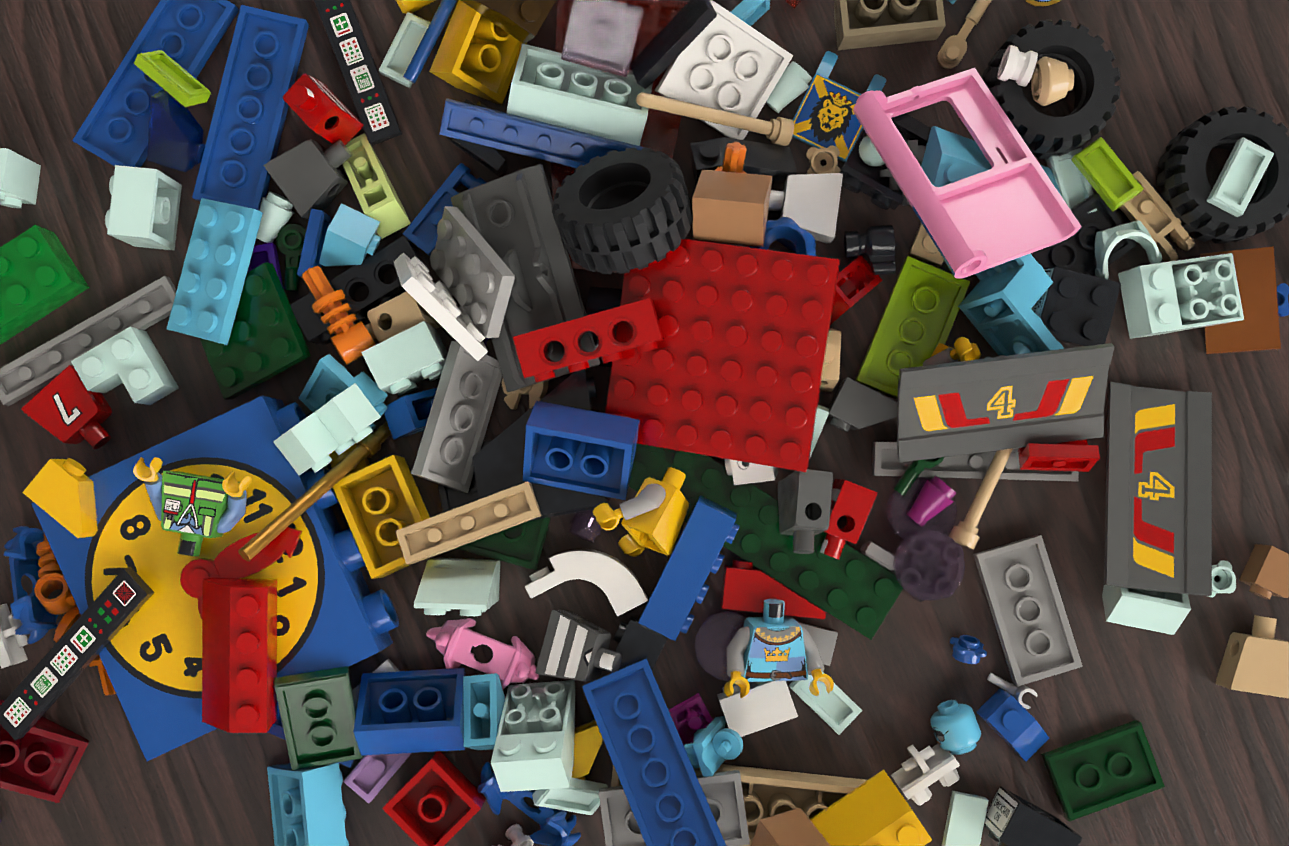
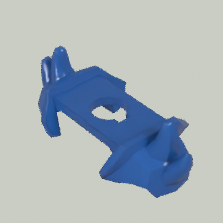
(24, 561)
(554, 827)

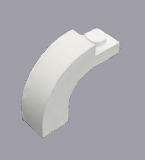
(596, 567)

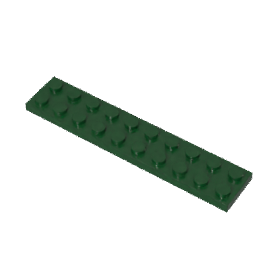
(847, 588)

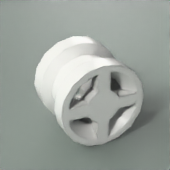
(1017, 65)

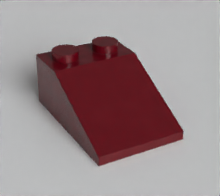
(41, 760)

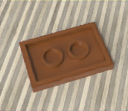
(1259, 303)

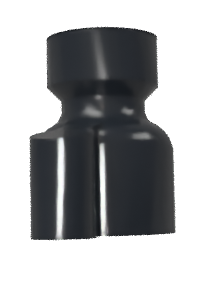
(877, 244)

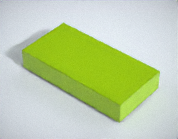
(172, 78)
(1107, 174)

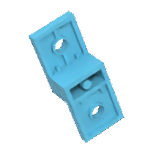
(1003, 305)

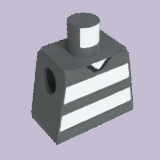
(576, 649)

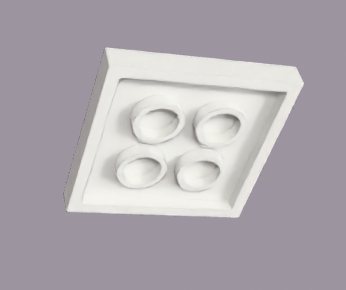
(726, 70)
(440, 304)

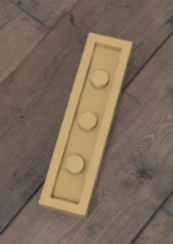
(468, 523)

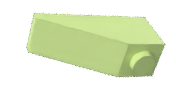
(374, 188)

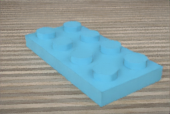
(214, 270)

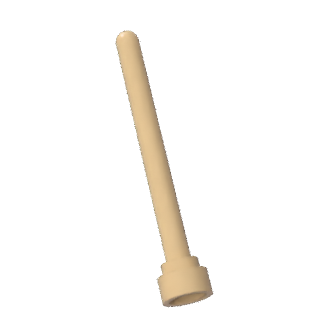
(778, 130)
(966, 530)

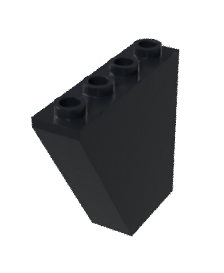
(502, 460)

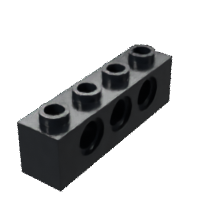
(368, 274)

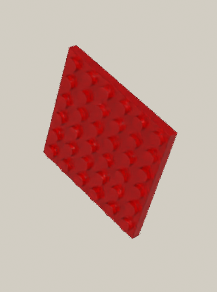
(736, 352)

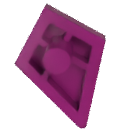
(690, 717)

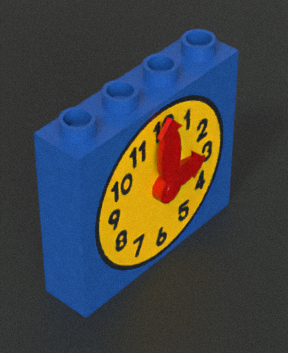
(321, 595)

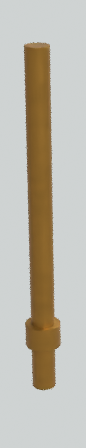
(365, 448)

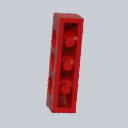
(533, 346)

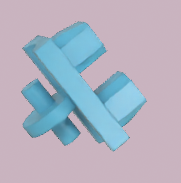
(713, 746)

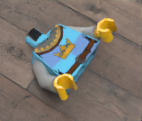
(773, 651)

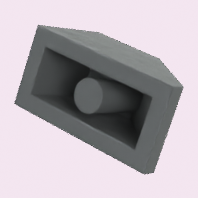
(859, 406)

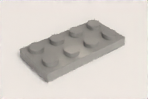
(472, 271)
(458, 419)
(1027, 610)
(723, 796)

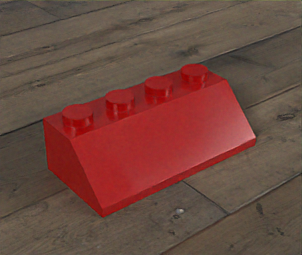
(239, 654)

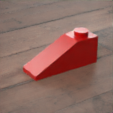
(748, 587)

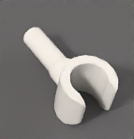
(1016, 692)

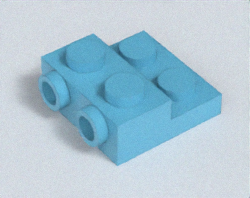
(333, 378)

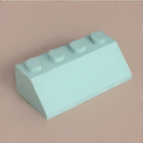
(576, 96)

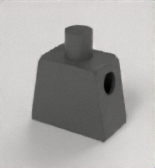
(310, 174)
(804, 507)

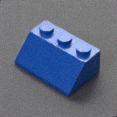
(580, 450)
(410, 712)

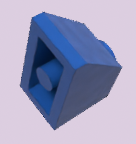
(409, 413)
(1013, 723)

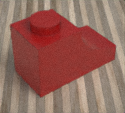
(853, 285)

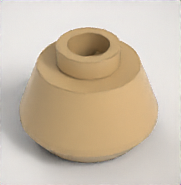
(1051, 81)

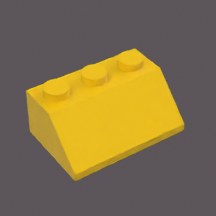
(476, 55)
(872, 817)

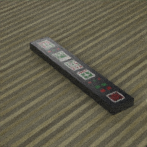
(359, 70)
(73, 652)

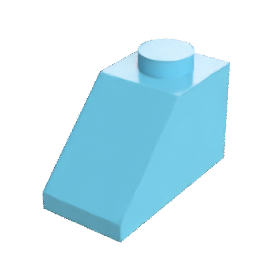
(349, 238)
(482, 710)

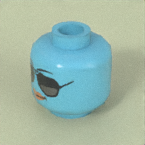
(955, 727)

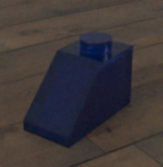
(173, 134)

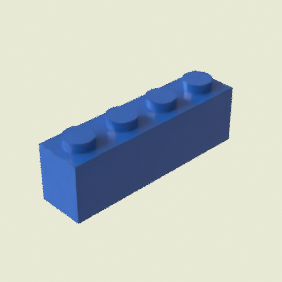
(688, 568)

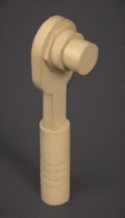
(956, 45)

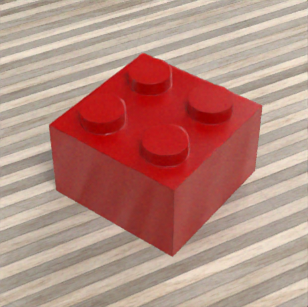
(434, 802)

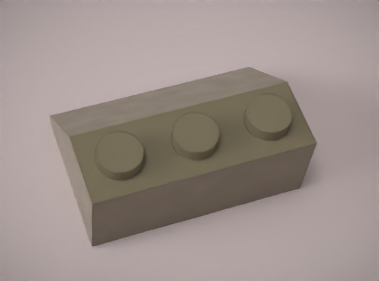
(886, 22)

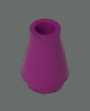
(931, 500)

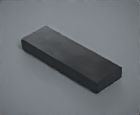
(672, 41)

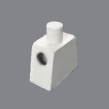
(810, 202)

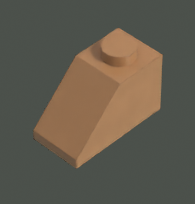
(1267, 572)

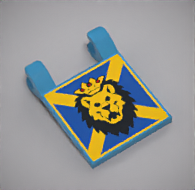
(827, 111)

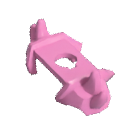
(510, 662)

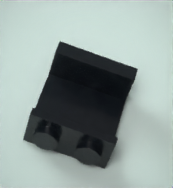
(866, 178)

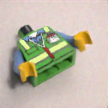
(193, 503)

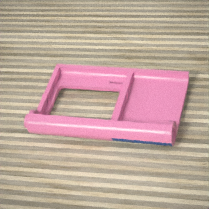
(984, 215)

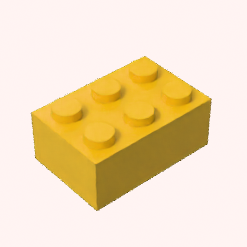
(375, 506)

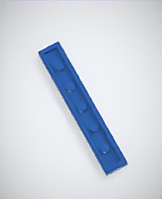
(524, 135)

